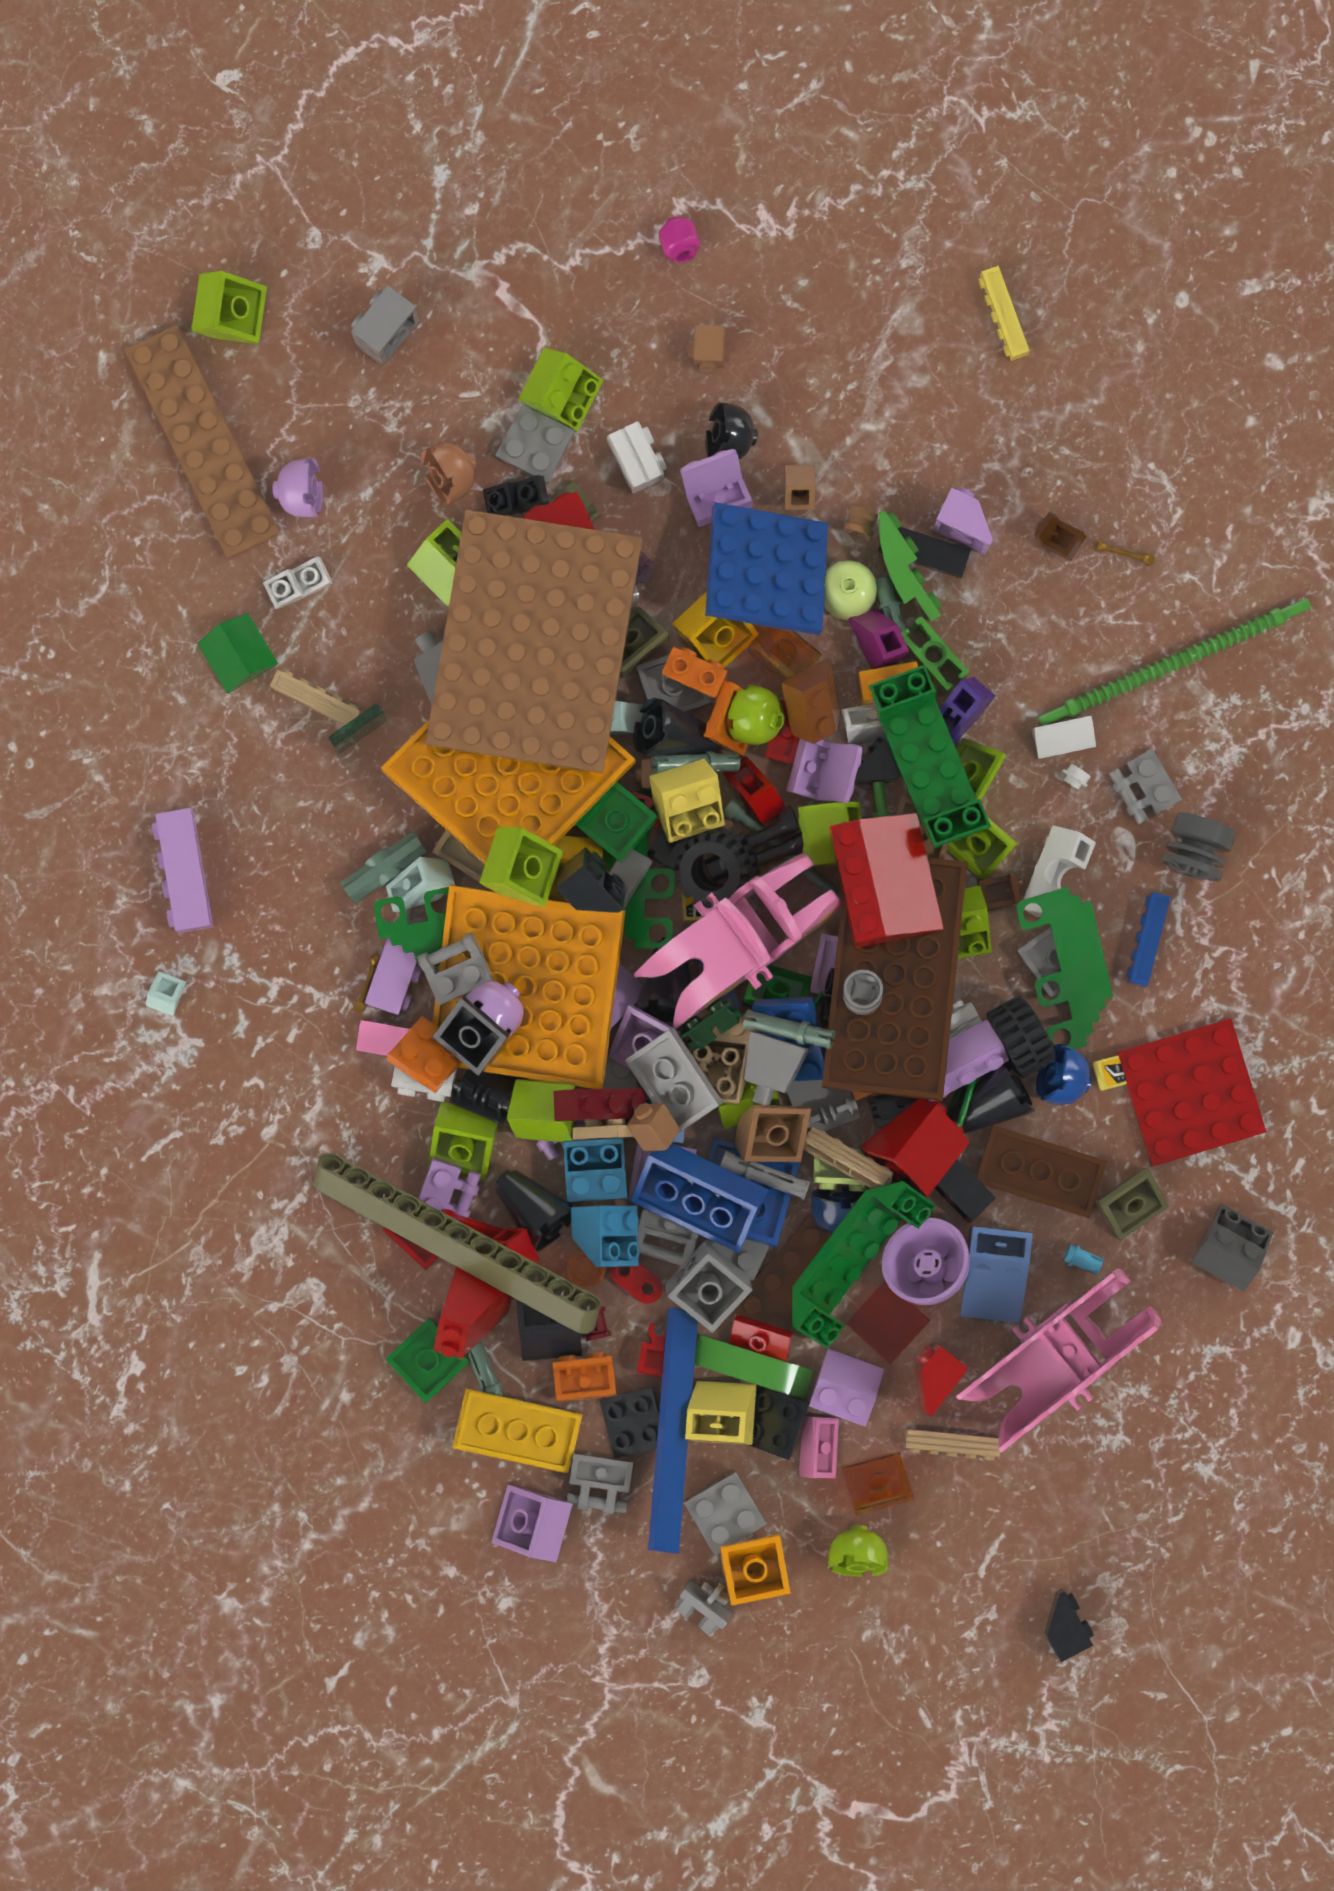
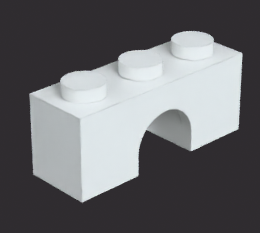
(1061, 852)

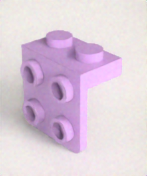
(713, 481)
(825, 771)

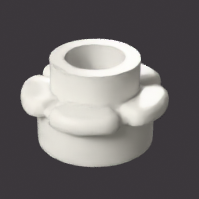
(1076, 777)

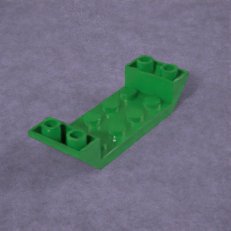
(927, 757)
(847, 1255)

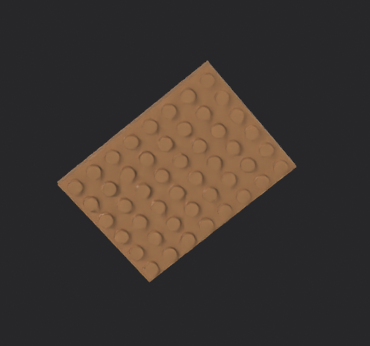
(534, 641)

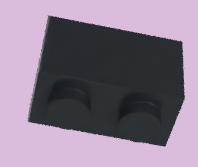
(471, 1036)

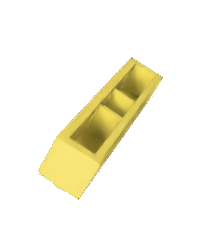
(1003, 313)

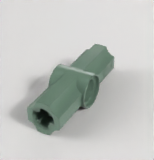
(383, 867)

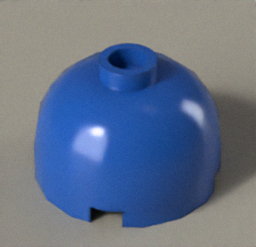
(1065, 1078)

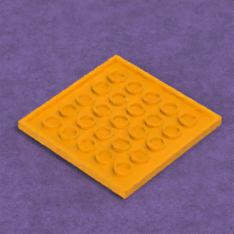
(482, 792)
(565, 978)

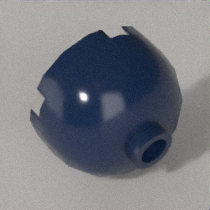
(831, 1208)

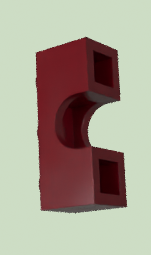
(597, 1104)

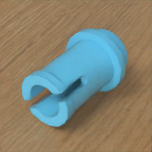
(1083, 1259)

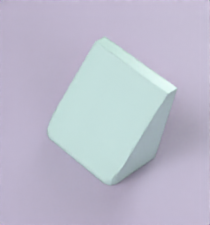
(165, 993)

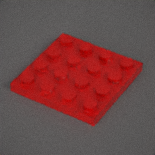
(1191, 1092)

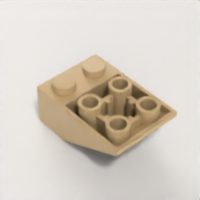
(725, 1060)

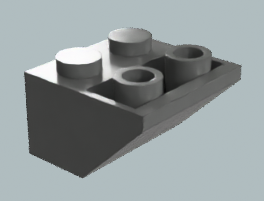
(1232, 1247)

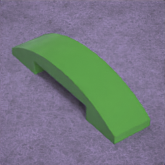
(752, 1367)

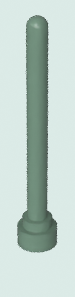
(737, 811)

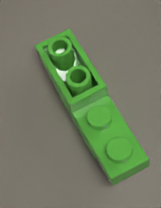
(899, 554)

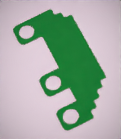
(635, 923)
(414, 937)
(1081, 959)

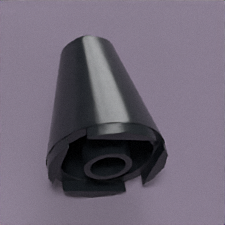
(669, 731)
(661, 993)
(994, 1100)
(533, 1208)

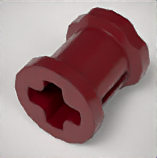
(602, 1327)

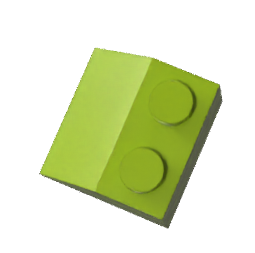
(229, 307)
(521, 865)
(463, 1139)

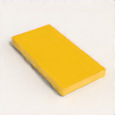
(517, 1430)

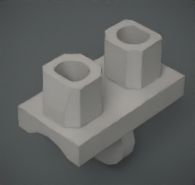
(708, 1602)

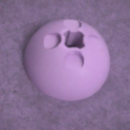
(916, 1252)

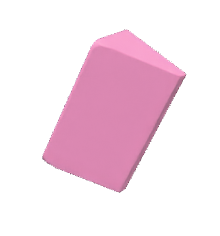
(378, 1037)
(819, 1447)

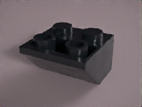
(590, 885)
(545, 1337)

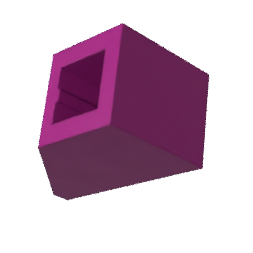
(879, 639)

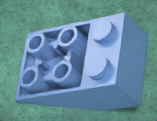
(996, 1274)

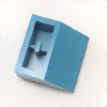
(595, 1170)
(607, 1234)

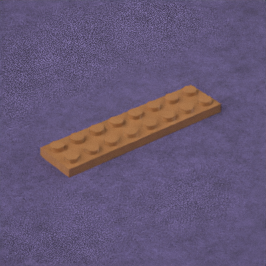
(202, 442)

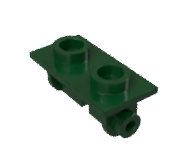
(700, 1029)

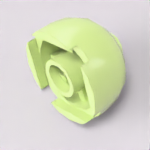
(849, 589)

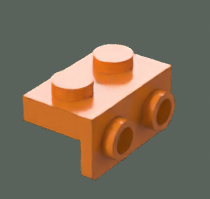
(694, 672)
(584, 1377)

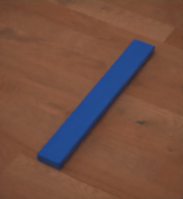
(671, 1441)

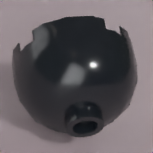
(731, 430)

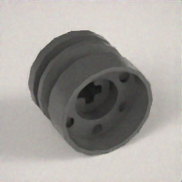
(1199, 843)

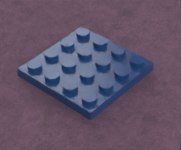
(766, 569)

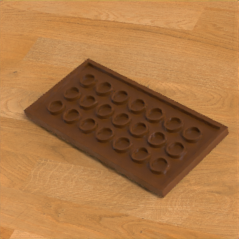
(906, 1039)

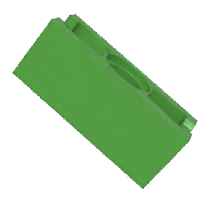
(937, 643)

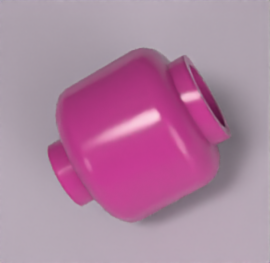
(679, 239)

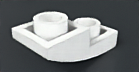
(297, 583)

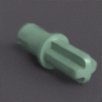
(888, 601)

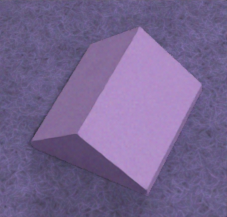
(634, 1033)

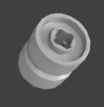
(862, 992)

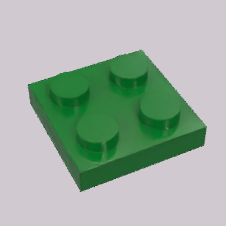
(618, 822)
(422, 1367)

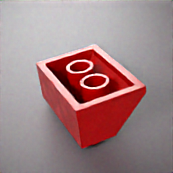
(936, 1376)

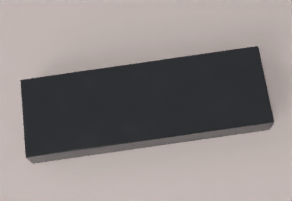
(937, 553)

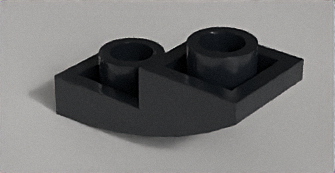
(516, 497)

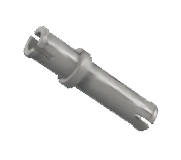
(765, 1175)

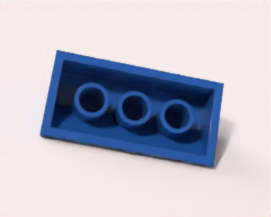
(699, 1196)

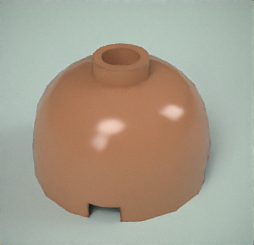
(449, 470)

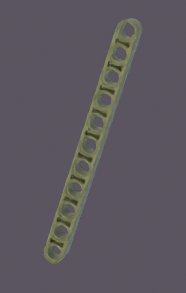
(457, 1243)

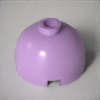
(299, 489)
(499, 1004)

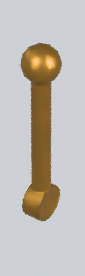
(1147, 559)
(359, 1006)

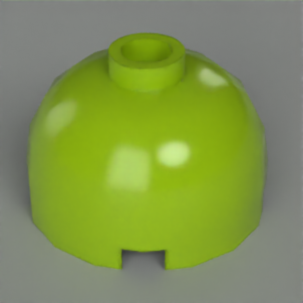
(755, 715)
(858, 1552)

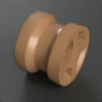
(860, 522)

